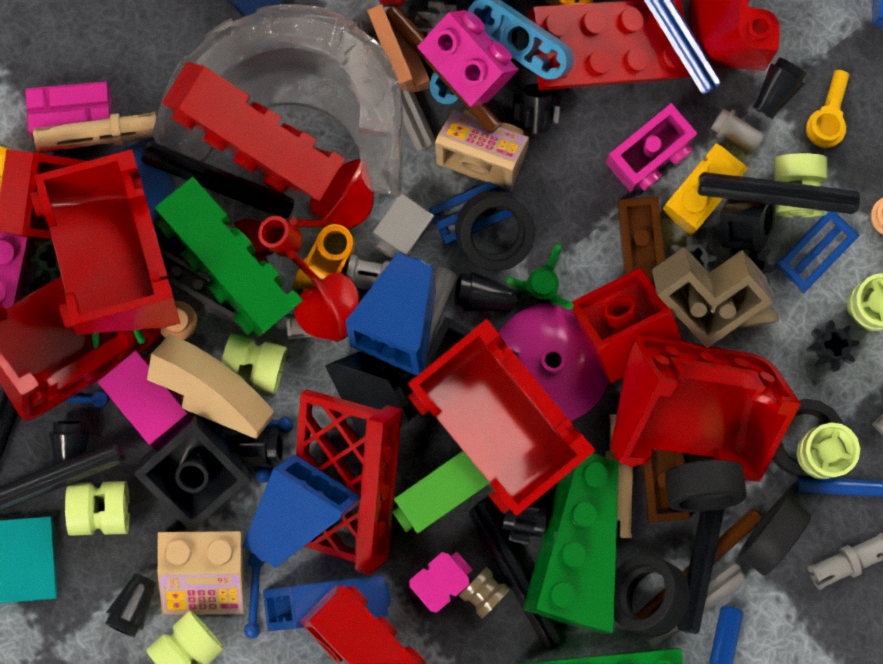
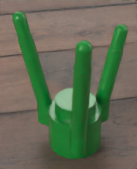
(543, 283)

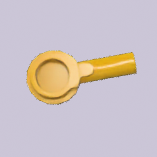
(827, 126)

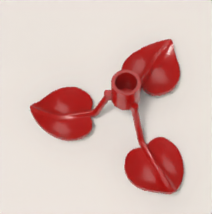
(334, 299)

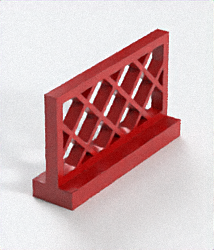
(377, 477)

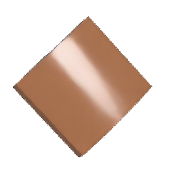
(403, 57)

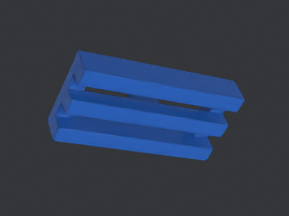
(460, 199)
(793, 274)

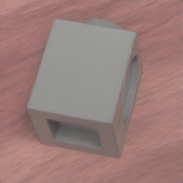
(402, 227)

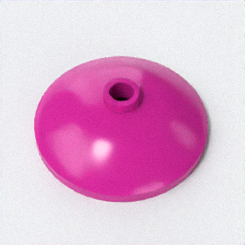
(552, 329)

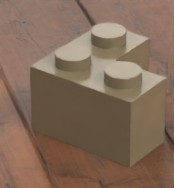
(711, 301)

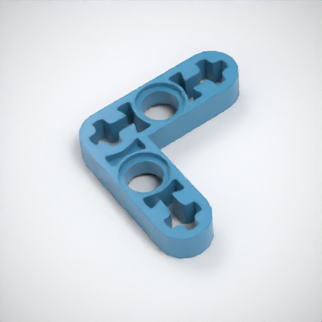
(501, 31)

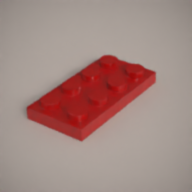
(609, 44)

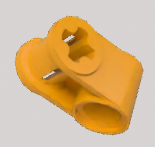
(321, 261)

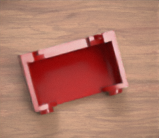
(735, 33)
(105, 246)
(47, 362)
(701, 405)
(500, 418)

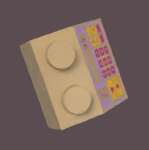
(471, 150)
(201, 572)

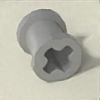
(359, 267)

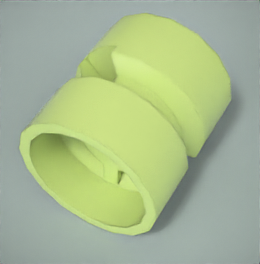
(800, 169)
(866, 303)
(266, 362)
(828, 451)
(83, 512)
(187, 644)

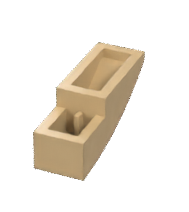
(208, 387)

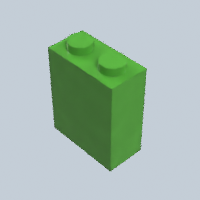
(439, 493)

